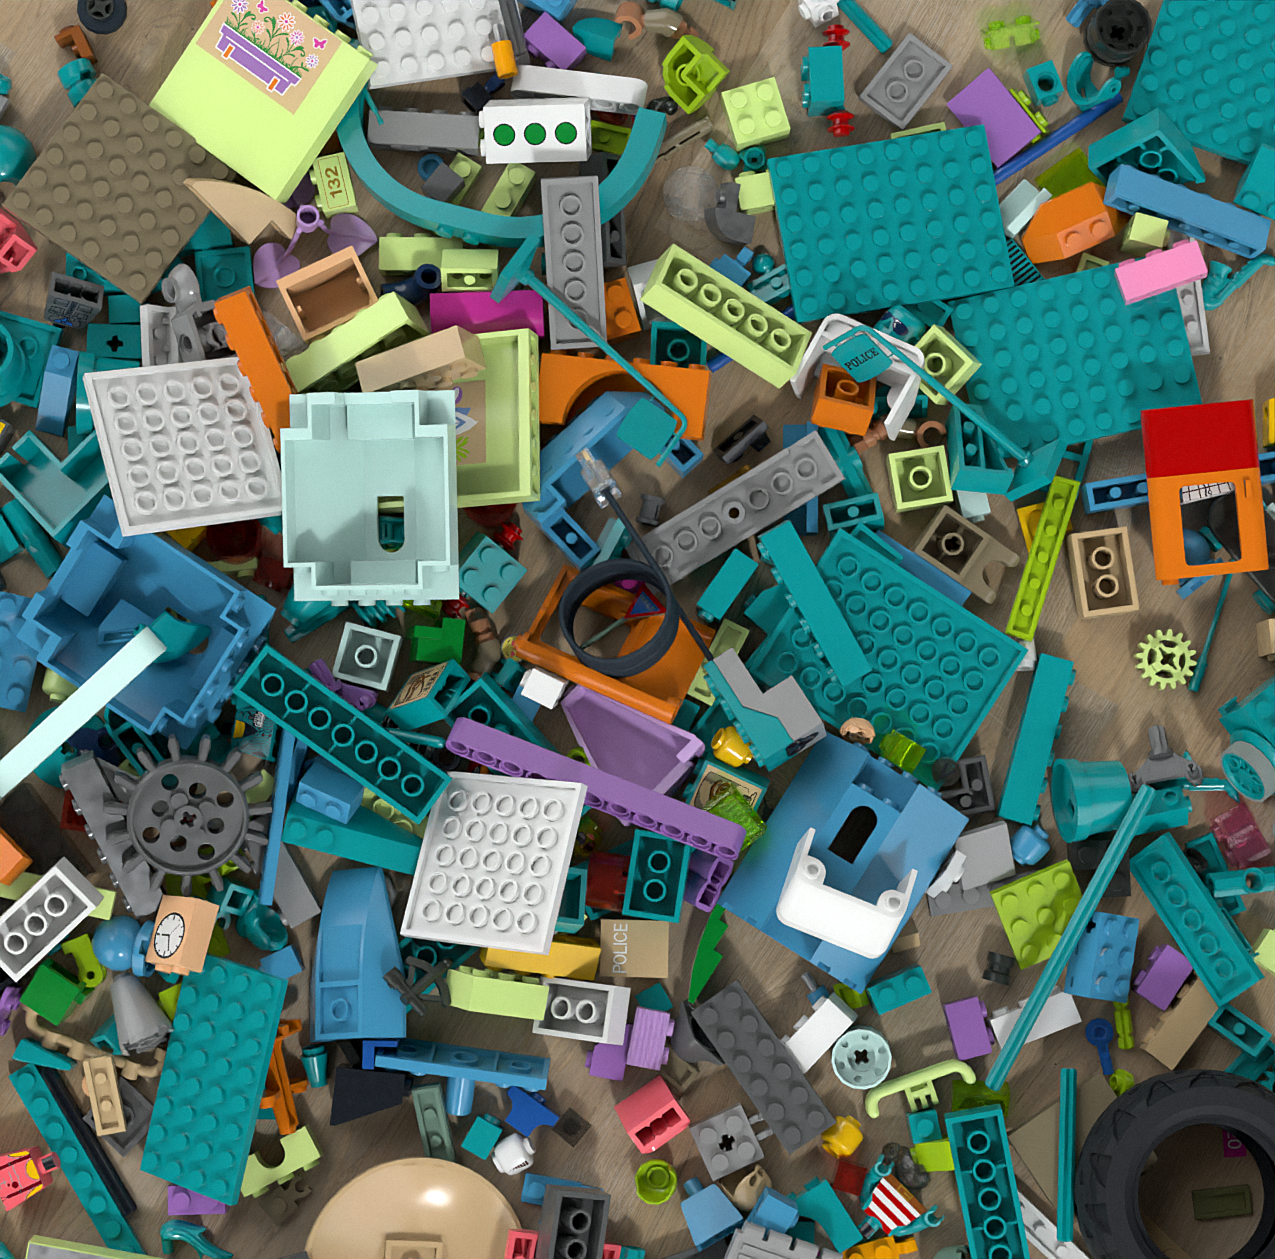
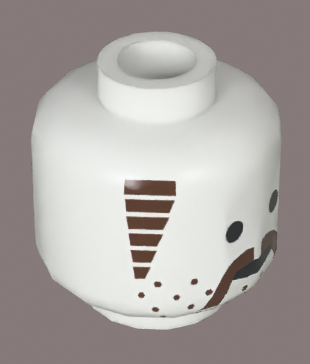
(513, 1154)

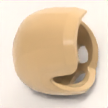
(745, 1189)

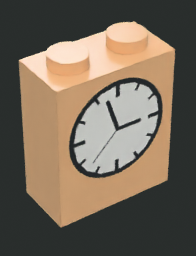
(181, 934)

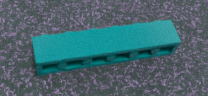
(814, 603)
(1035, 739)

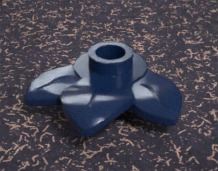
(90, 739)

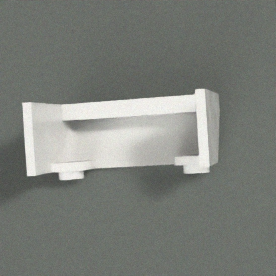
(899, 376)
(836, 915)

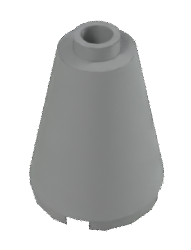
(137, 1015)

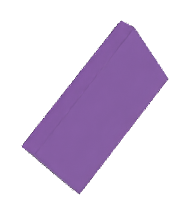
(1005, 120)

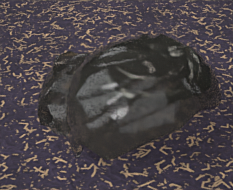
(906, 1171)

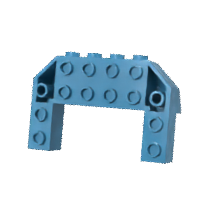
(561, 477)

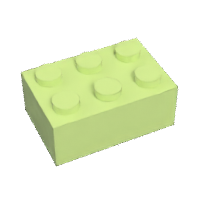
(497, 992)

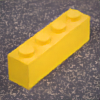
(567, 957)

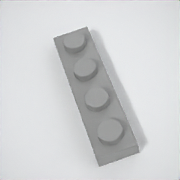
(975, 898)

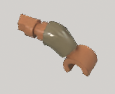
(660, 21)
(909, 429)
(487, 647)

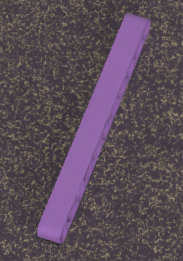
(604, 790)

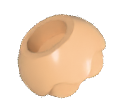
(857, 730)

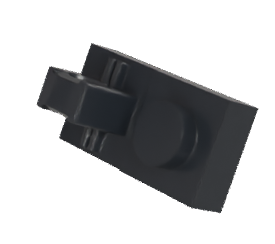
(749, 433)

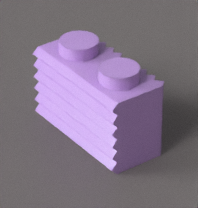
(649, 1038)

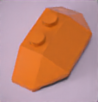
(1071, 224)

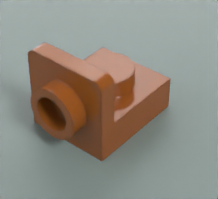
(77, 39)

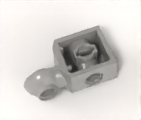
(194, 324)

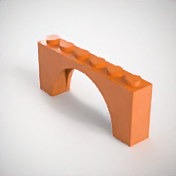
(567, 376)

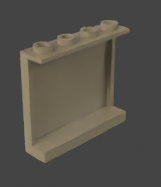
(1038, 1136)

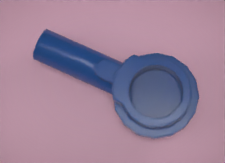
(1100, 1033)

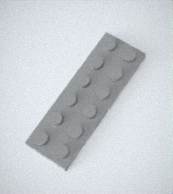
(574, 257)

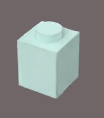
(972, 505)

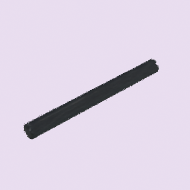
(88, 1140)

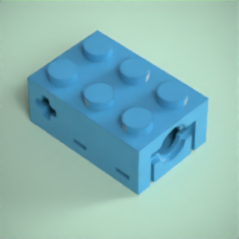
(1103, 958)

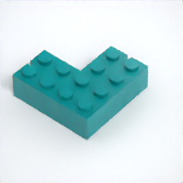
(54, 489)

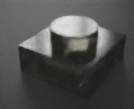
(571, 1126)

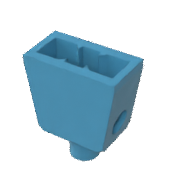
(708, 1214)

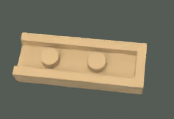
(104, 1094)

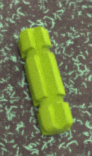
(1123, 1025)

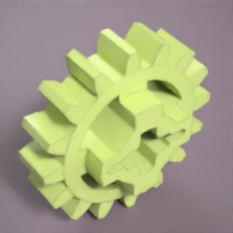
(1172, 668)

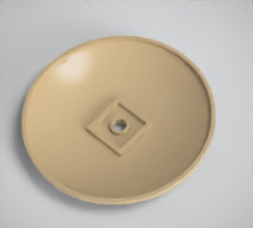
(414, 1213)

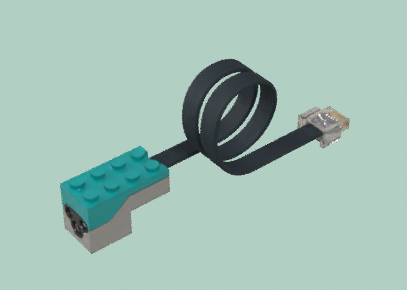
(773, 722)

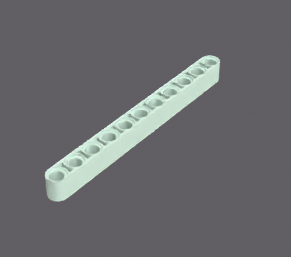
(79, 708)

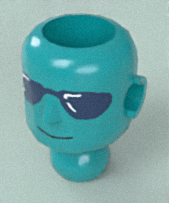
(901, 325)

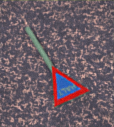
(642, 606)

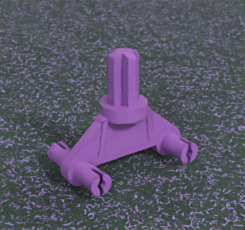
(356, 696)

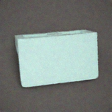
(1020, 207)

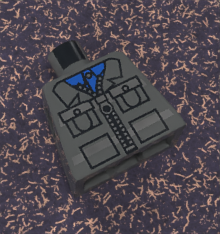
(72, 301)

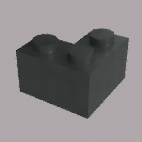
(1089, 856)

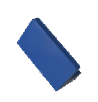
(370, 1049)

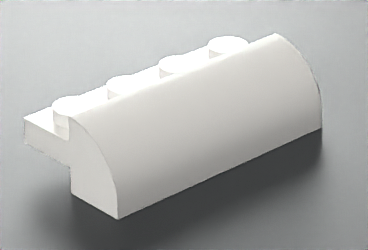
(157, 336)

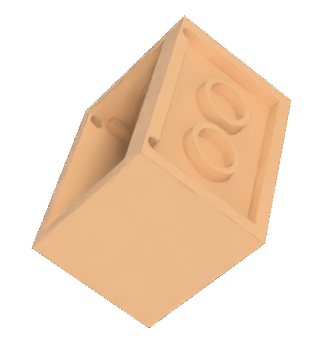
(327, 294)

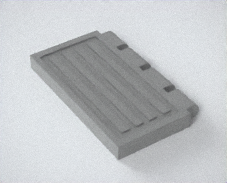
(752, 1245)

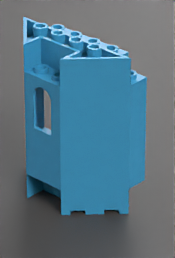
(151, 576)
(911, 833)

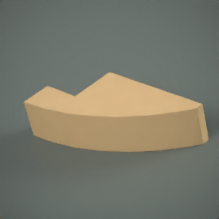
(243, 209)

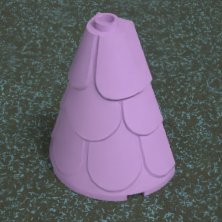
(630, 742)

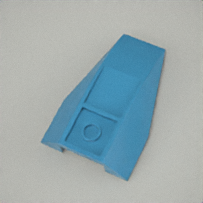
(351, 957)

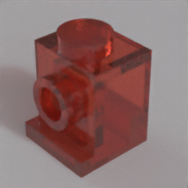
(274, 574)

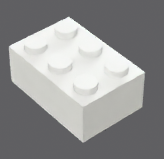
(584, 1011)

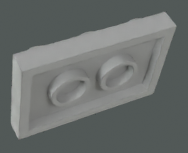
(905, 82)

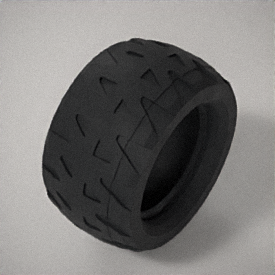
(1134, 1126)

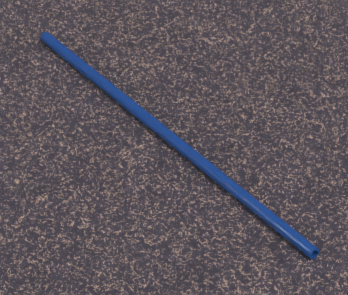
(1000, 175)

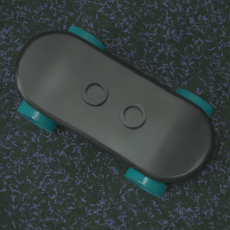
(1224, 533)

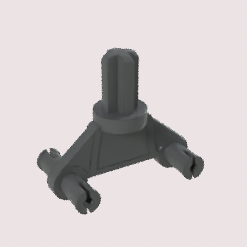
(1163, 764)

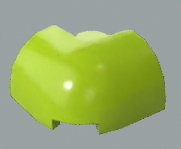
(692, 72)

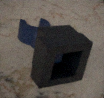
(478, 96)

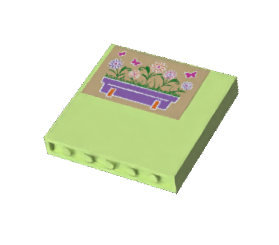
(264, 89)

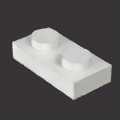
(949, 872)

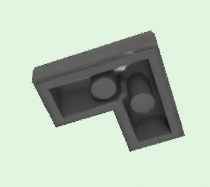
(976, 789)

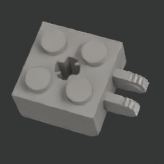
(744, 1147)

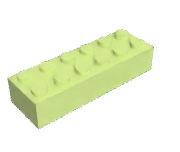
(726, 316)
(330, 362)

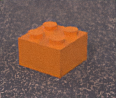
(843, 401)

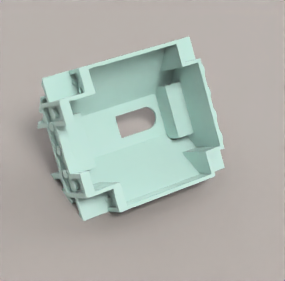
(333, 469)

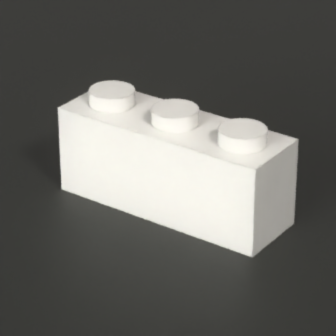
(543, 686)
(1056, 1015)
(819, 1031)

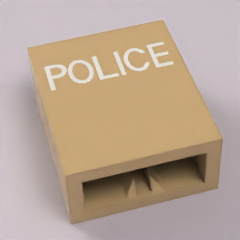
(633, 948)

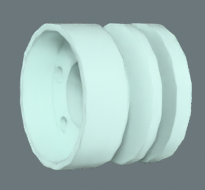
(862, 1073)

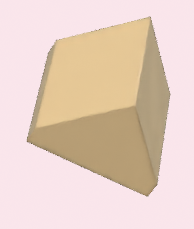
(908, 938)

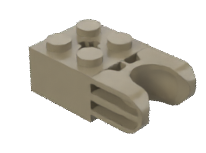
(970, 555)

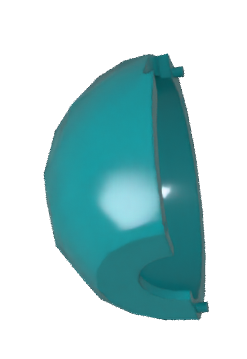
(15, 154)

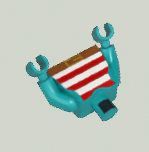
(892, 1205)

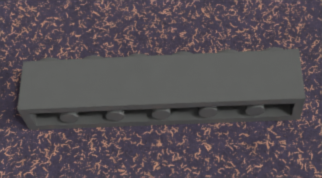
(91, 789)

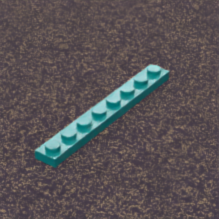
(75, 1163)

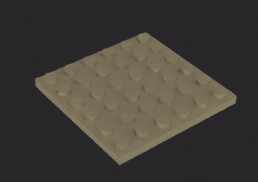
(116, 188)

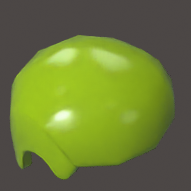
(655, 1181)

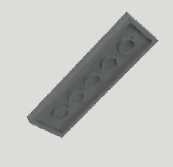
(763, 1067)

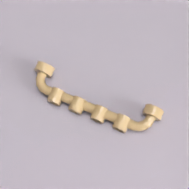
(79, 1048)

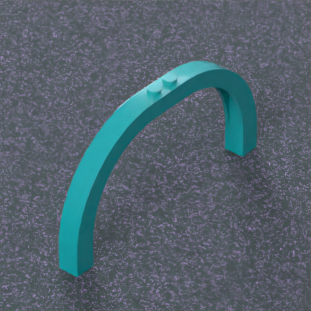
(484, 227)

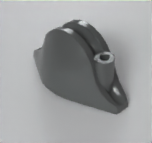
(689, 1039)

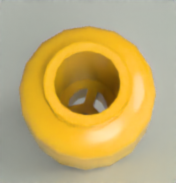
(730, 748)
(842, 1137)

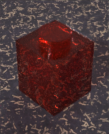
(848, 1176)

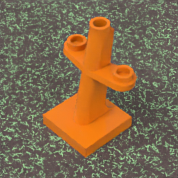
(278, 1086)

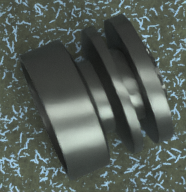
(1125, 19)

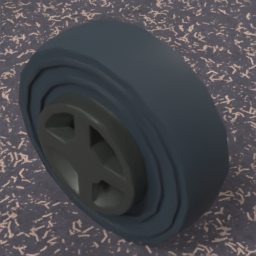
(102, 23)

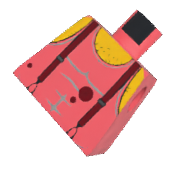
(25, 1174)

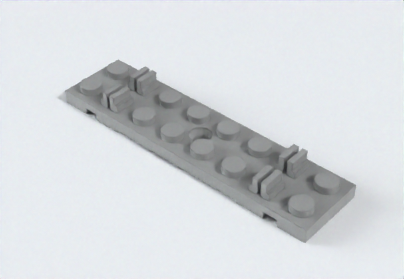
(759, 495)

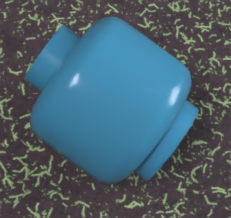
(1029, 844)

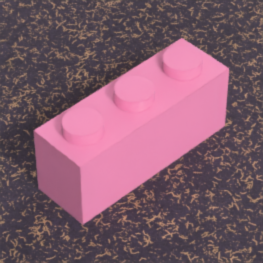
(1160, 271)

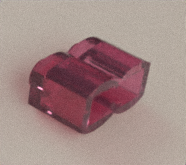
(1240, 836)

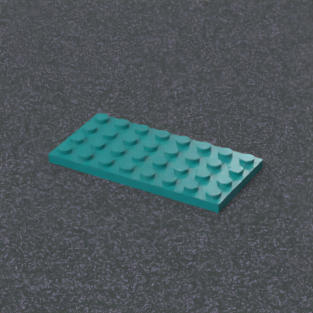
(214, 1078)

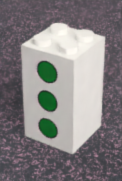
(536, 130)

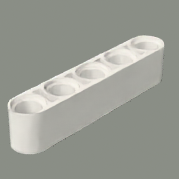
(605, 91)

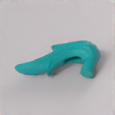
(192, 1235)

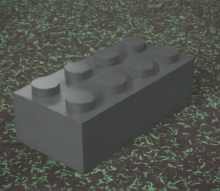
(572, 1223)

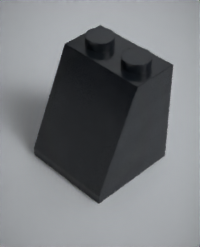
(366, 1091)

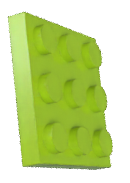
(1037, 911)

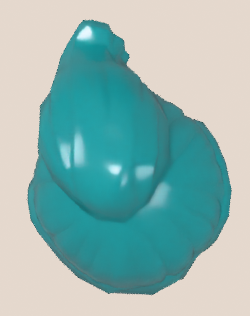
(262, 926)

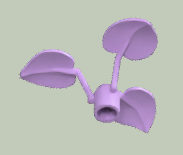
(273, 262)

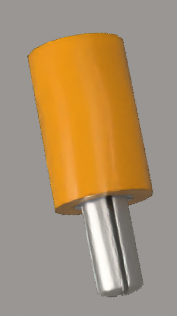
(503, 54)

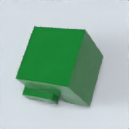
(436, 643)
(55, 992)

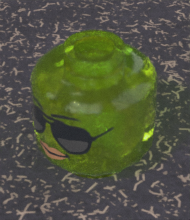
(587, 837)

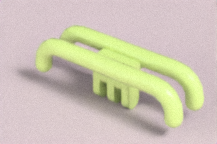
(917, 1085)

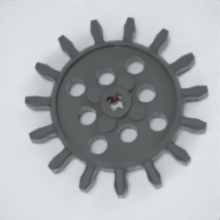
(186, 859)

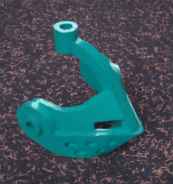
(1079, 77)

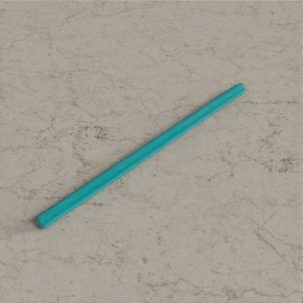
(1070, 937)

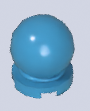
(1196, 553)
(123, 944)

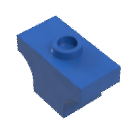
(529, 1111)

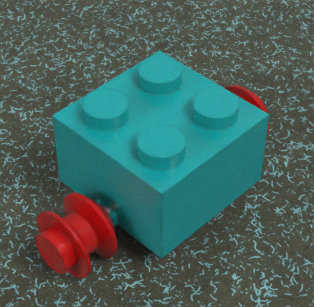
(825, 82)
(486, 571)

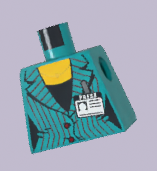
(253, 734)

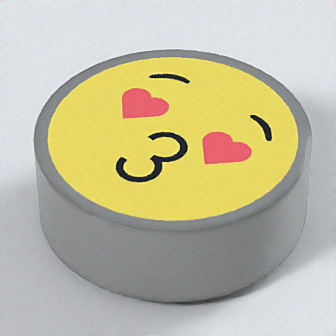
(507, 648)

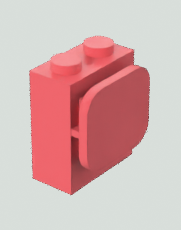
(652, 1115)

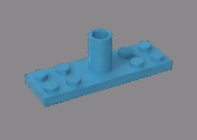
(463, 1067)

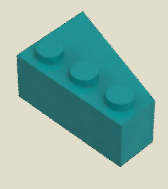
(974, 457)

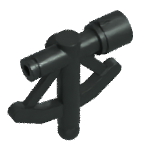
(411, 993)

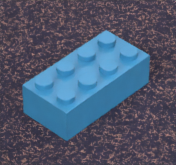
(16, 657)

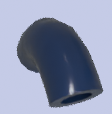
(418, 287)

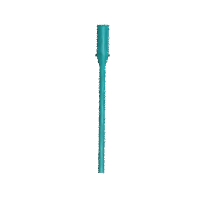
(1200, 667)

